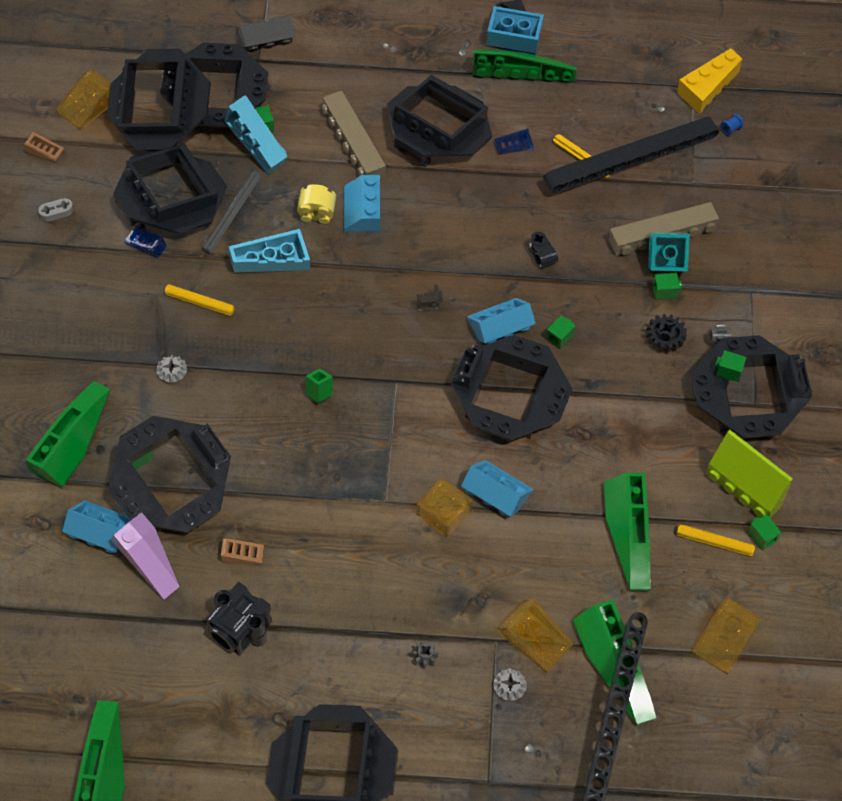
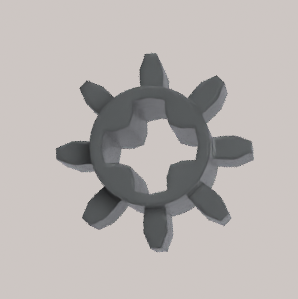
(718, 333)
(425, 659)

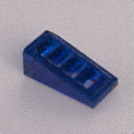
(513, 137)
(154, 249)

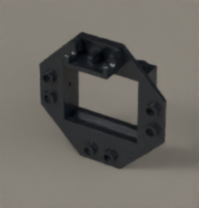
(223, 59)
(189, 100)
(426, 139)
(179, 217)
(521, 354)
(789, 378)
(136, 497)
(377, 760)

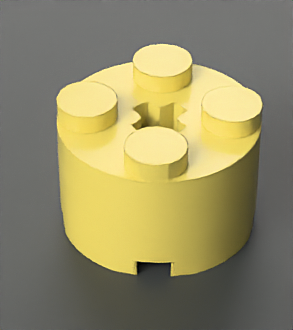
(316, 204)

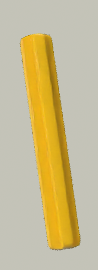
(571, 148)
(199, 300)
(715, 540)

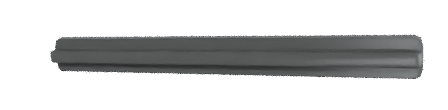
(231, 211)

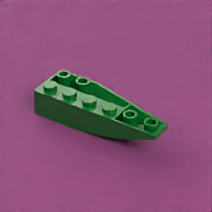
(519, 65)
(69, 437)
(629, 526)
(601, 636)
(102, 761)

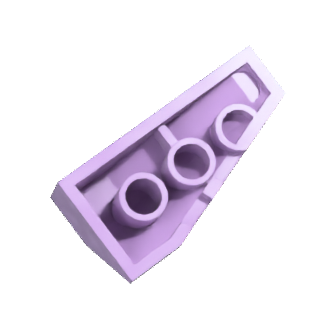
(144, 550)

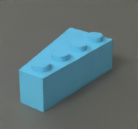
(255, 135)
(271, 253)

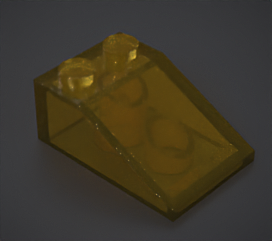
(85, 99)
(535, 634)
(727, 635)

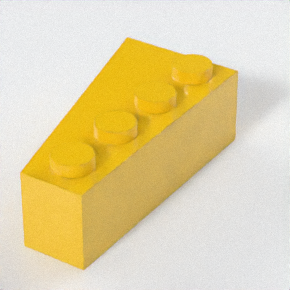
(708, 80)

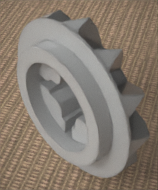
(178, 372)
(502, 689)

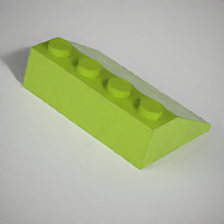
(749, 476)

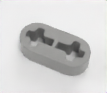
(56, 209)

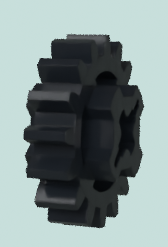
(666, 332)

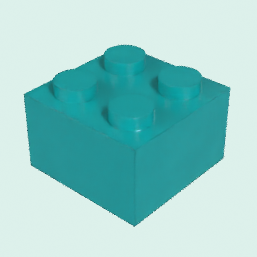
(668, 251)

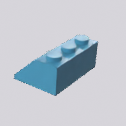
(514, 29)
(362, 204)
(502, 320)
(496, 488)
(94, 524)

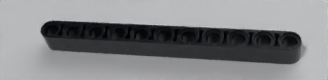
(630, 155)
(614, 712)

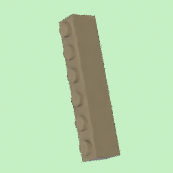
(353, 135)
(637, 234)

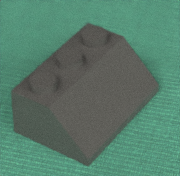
(266, 31)

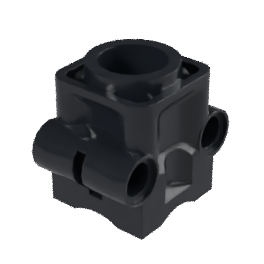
(239, 619)

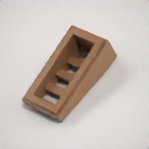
(30, 148)
(237, 544)

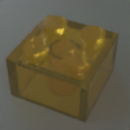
(444, 507)

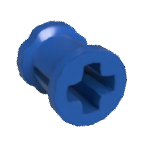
(732, 124)

